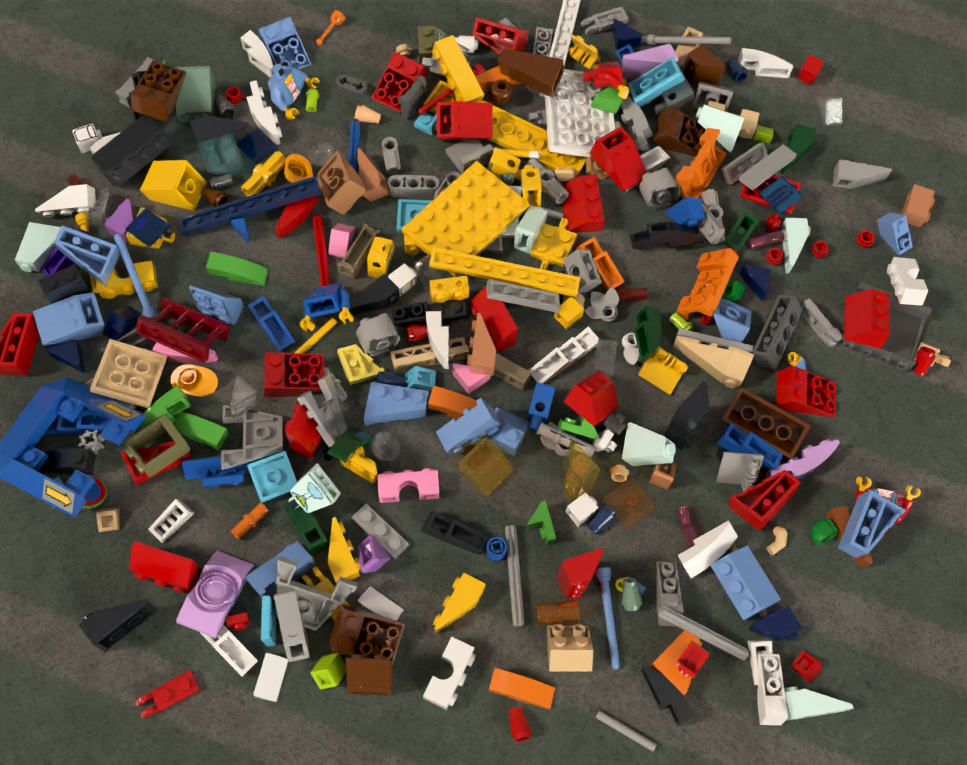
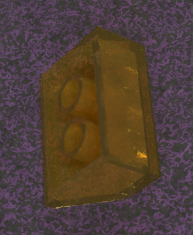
(579, 472)

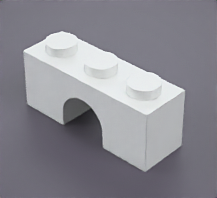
(903, 278)
(443, 691)

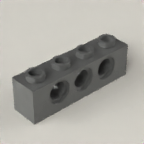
(777, 331)

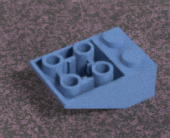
(284, 44)
(217, 304)
(69, 319)

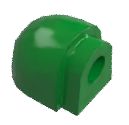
(733, 291)
(823, 531)

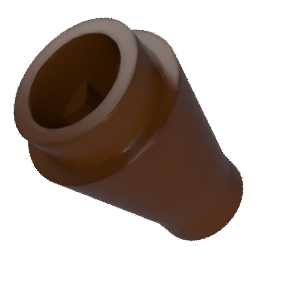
(214, 196)

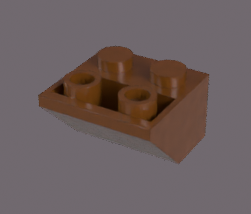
(703, 67)

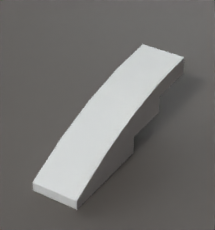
(564, 356)
(232, 650)

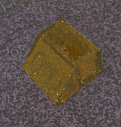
(485, 466)

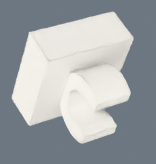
(604, 442)

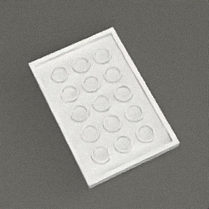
(570, 118)

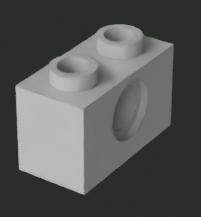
(582, 265)

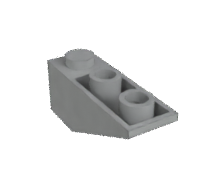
(854, 174)
(668, 589)
(292, 626)

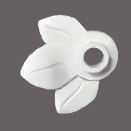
(631, 351)

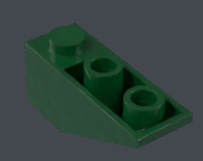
(800, 142)
(307, 528)

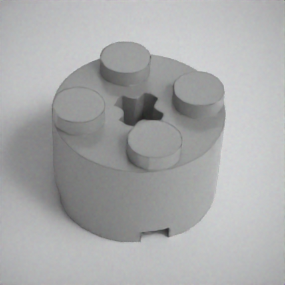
(659, 188)
(377, 334)

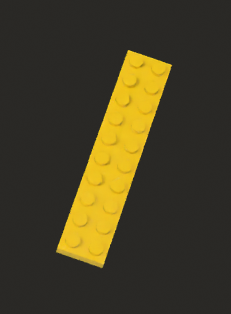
(519, 134)

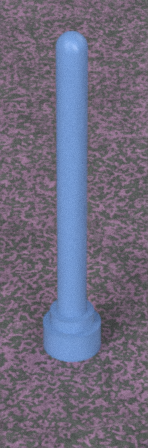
(148, 311)
(603, 576)

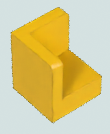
(569, 313)

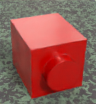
(810, 70)

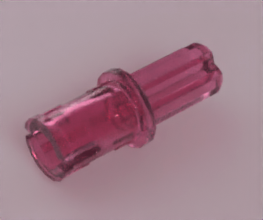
(765, 239)
(686, 525)

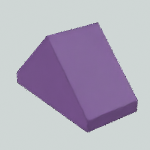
(371, 555)

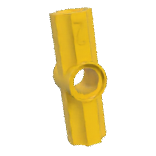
(264, 174)

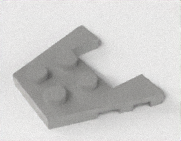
(328, 414)
(260, 437)
(314, 604)

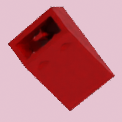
(397, 80)
(464, 121)
(619, 158)
(292, 373)
(805, 393)
(303, 433)

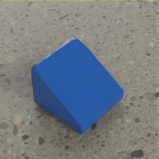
(628, 49)
(240, 227)

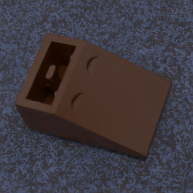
(157, 91)
(678, 132)
(365, 633)
(369, 675)

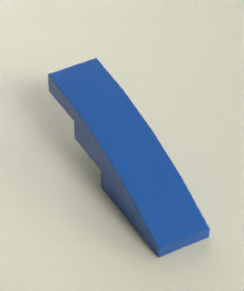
(85, 421)

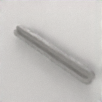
(514, 576)
(703, 633)

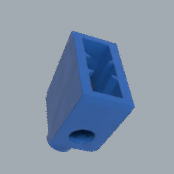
(541, 399)

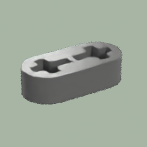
(351, 85)

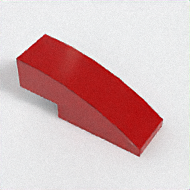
(294, 215)

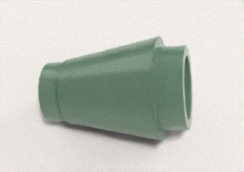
(631, 596)

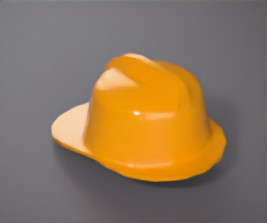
(297, 168)
(194, 380)

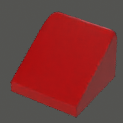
(807, 666)

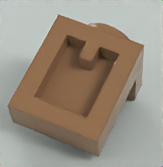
(594, 168)

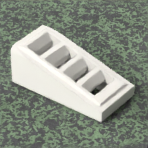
(172, 509)
(752, 644)

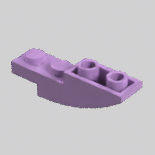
(808, 459)

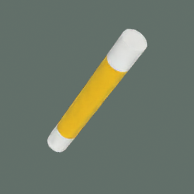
(522, 153)

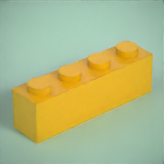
(457, 70)

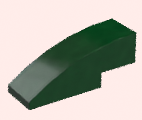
(648, 332)

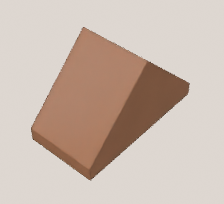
(663, 474)

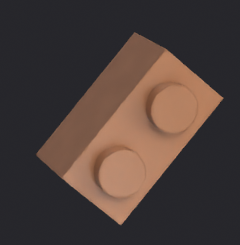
(918, 204)

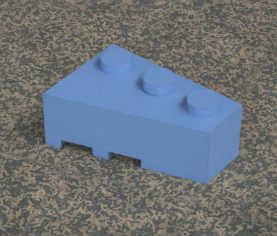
(88, 252)
(394, 403)
(469, 428)
(868, 523)
(265, 577)

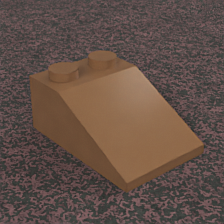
(340, 183)

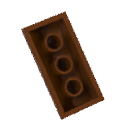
(766, 421)

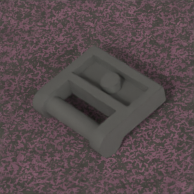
(413, 97)

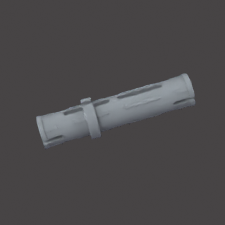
(558, 436)

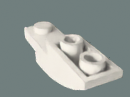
(263, 115)

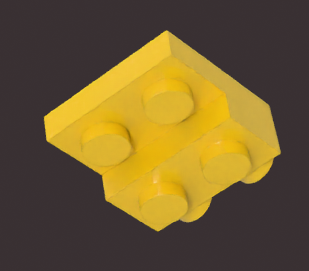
(449, 289)
(362, 466)

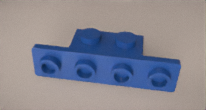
(211, 472)

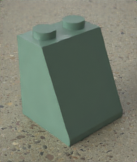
(196, 94)

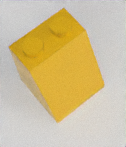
(174, 184)

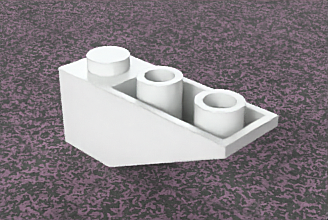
(72, 199)
(770, 691)

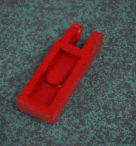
(169, 693)

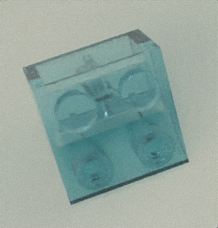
(222, 155)

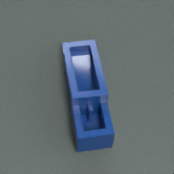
(270, 323)
(739, 442)

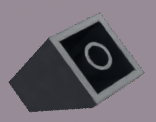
(64, 284)

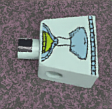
(313, 491)

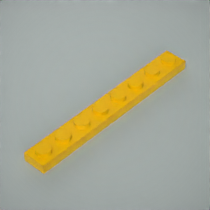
(504, 272)

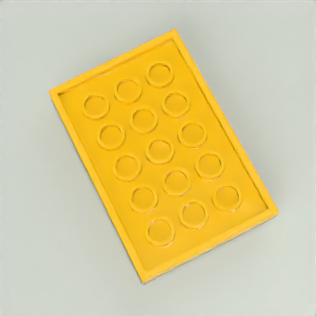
(466, 214)

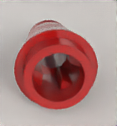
(416, 333)
(924, 359)
(519, 726)

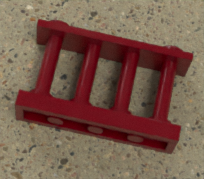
(177, 340)

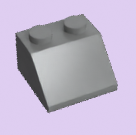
(708, 92)

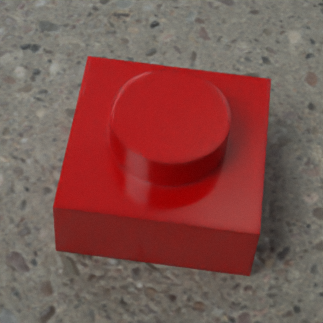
(238, 622)

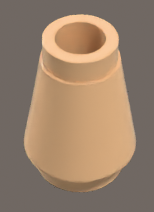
(367, 115)

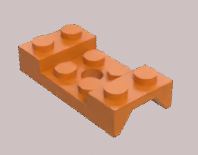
(696, 177)
(714, 275)

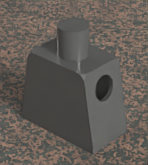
(679, 96)

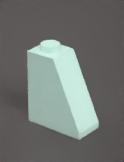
(725, 121)
(529, 228)
(36, 246)
(646, 447)

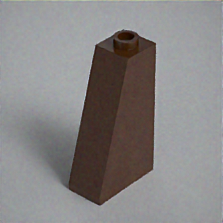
(532, 70)

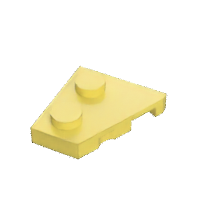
(357, 365)

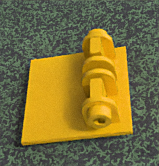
(583, 52)
(663, 370)

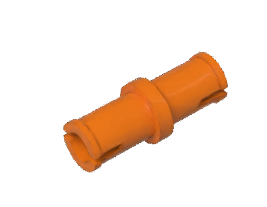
(249, 521)

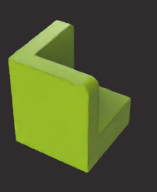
(329, 671)

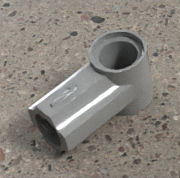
(391, 156)

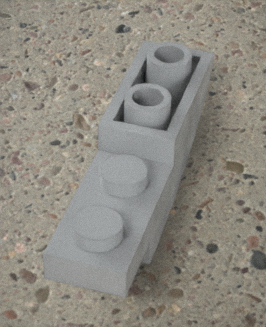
(637, 122)

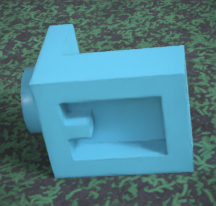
(426, 123)
(420, 378)

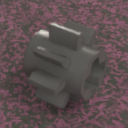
(615, 424)

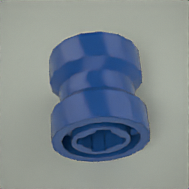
(497, 552)

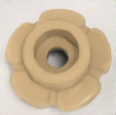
(404, 50)
(619, 473)

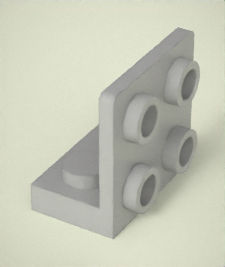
(468, 152)

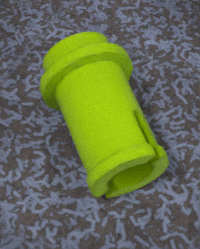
(312, 96)
(680, 322)

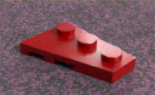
(147, 455)

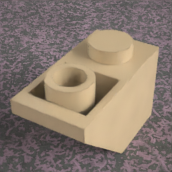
(683, 49)

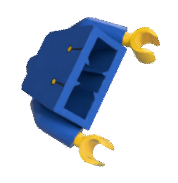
(325, 301)

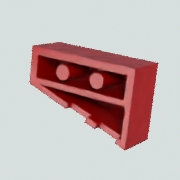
(499, 35)
(18, 344)
(762, 502)

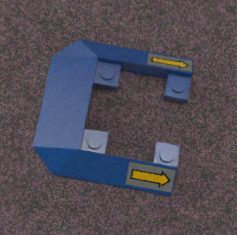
(22, 461)

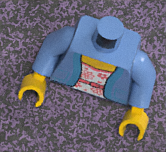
(285, 87)

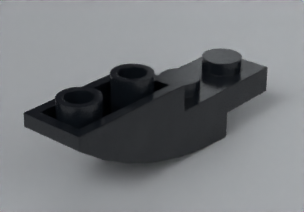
(665, 232)
(416, 313)

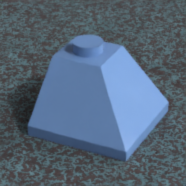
(732, 320)
(510, 433)

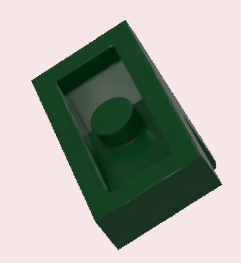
(741, 231)

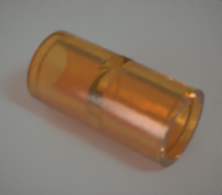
(563, 612)

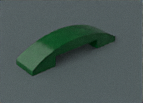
(349, 442)

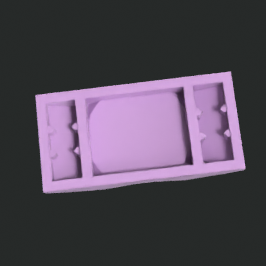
(214, 594)

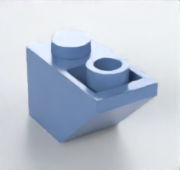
(895, 231)

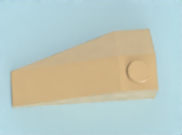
(723, 364)

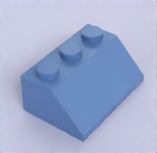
(745, 582)

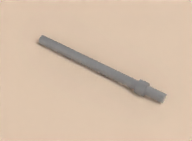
(653, 39)

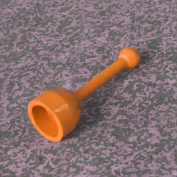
(337, 18)

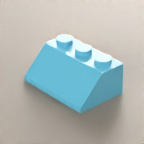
(656, 81)

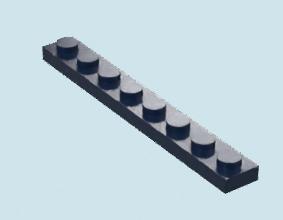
(250, 205)

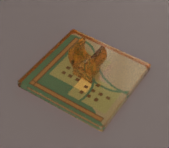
(629, 503)

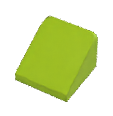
(763, 134)

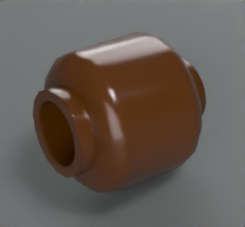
(501, 92)

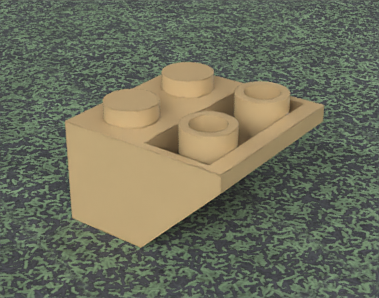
(569, 647)

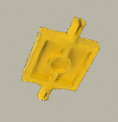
(553, 244)

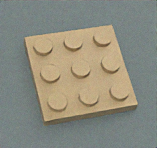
(128, 373)

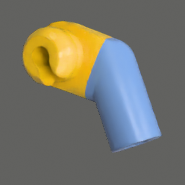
(796, 360)

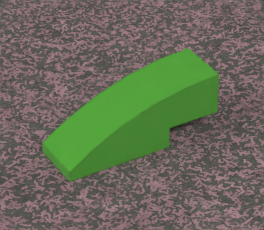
(236, 269)
(169, 404)
(201, 430)

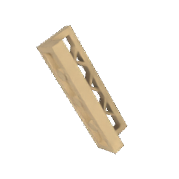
(428, 357)

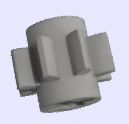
(91, 441)

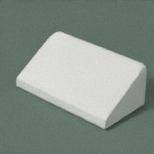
(379, 604)
(270, 677)

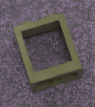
(147, 435)

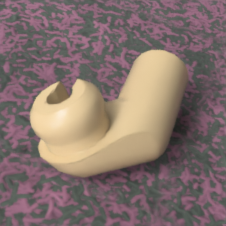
(780, 540)

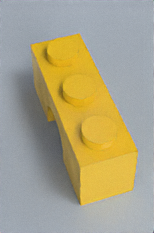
(119, 286)

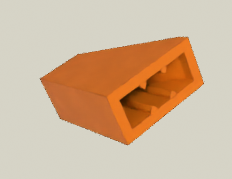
(666, 662)

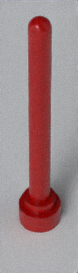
(476, 69)

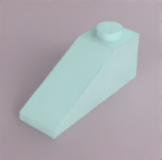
(795, 232)
(808, 704)

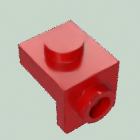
(692, 659)

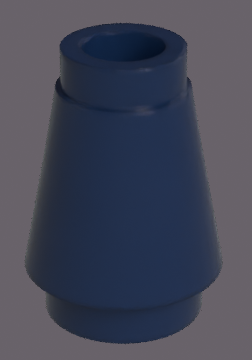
(736, 70)
(391, 378)
(602, 519)

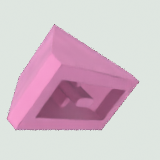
(340, 240)
(469, 380)

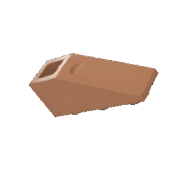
(372, 177)
(484, 352)

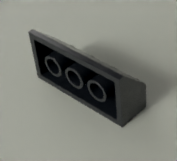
(131, 150)
(689, 418)

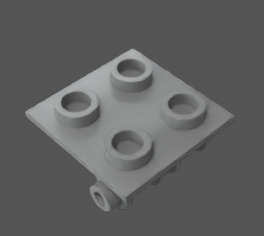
(740, 469)

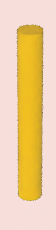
(317, 336)

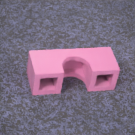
(391, 484)

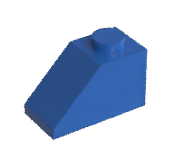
(687, 212)

